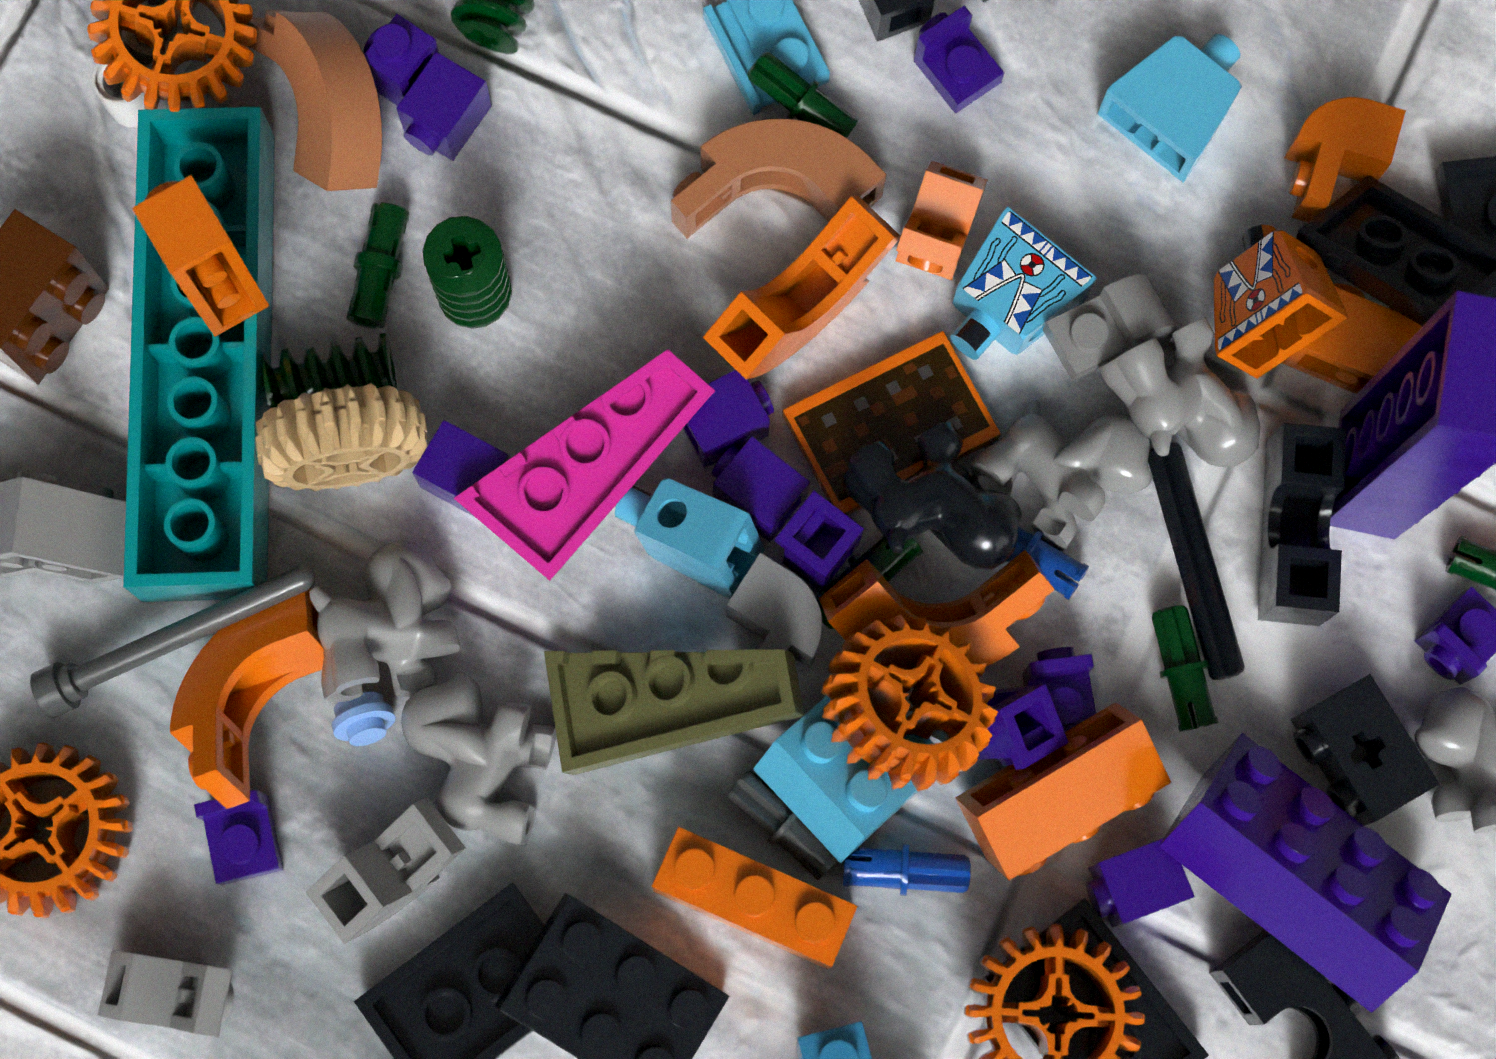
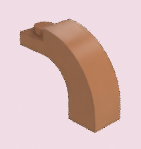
(333, 96)
(777, 156)

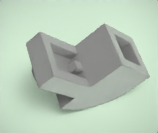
(1109, 325)
(778, 609)
(387, 873)
(167, 993)

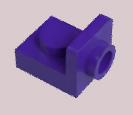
(955, 59)
(1461, 638)
(1066, 681)
(241, 838)

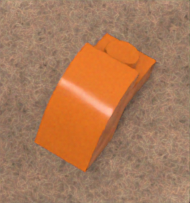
(1343, 139)
(940, 220)

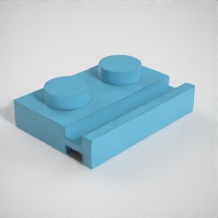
(758, 26)

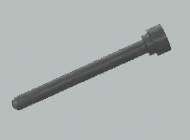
(62, 686)

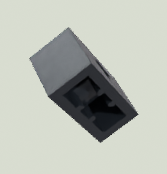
(1382, 780)

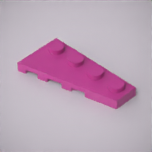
(576, 473)

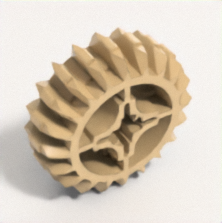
(341, 437)

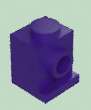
(395, 55)
(818, 540)
(1024, 726)

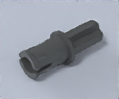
(782, 825)

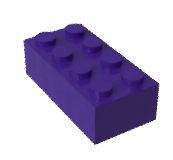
(1308, 873)

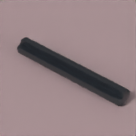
(1196, 563)

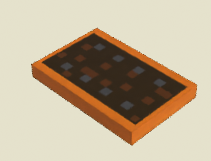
(890, 405)

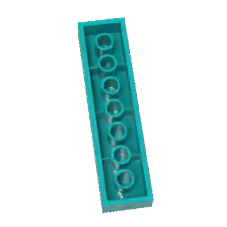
(194, 397)

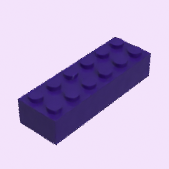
(1422, 422)

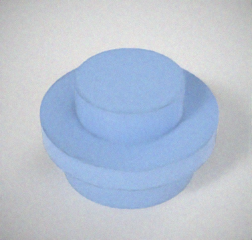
(363, 719)

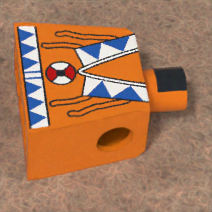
(1272, 301)

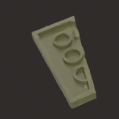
(647, 703)

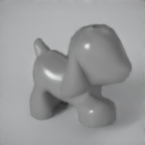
(1185, 399)
(1066, 472)
(386, 627)
(449, 726)
(1462, 734)

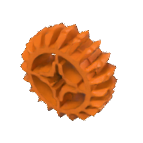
(193, 44)
(873, 706)
(67, 814)
(1055, 983)

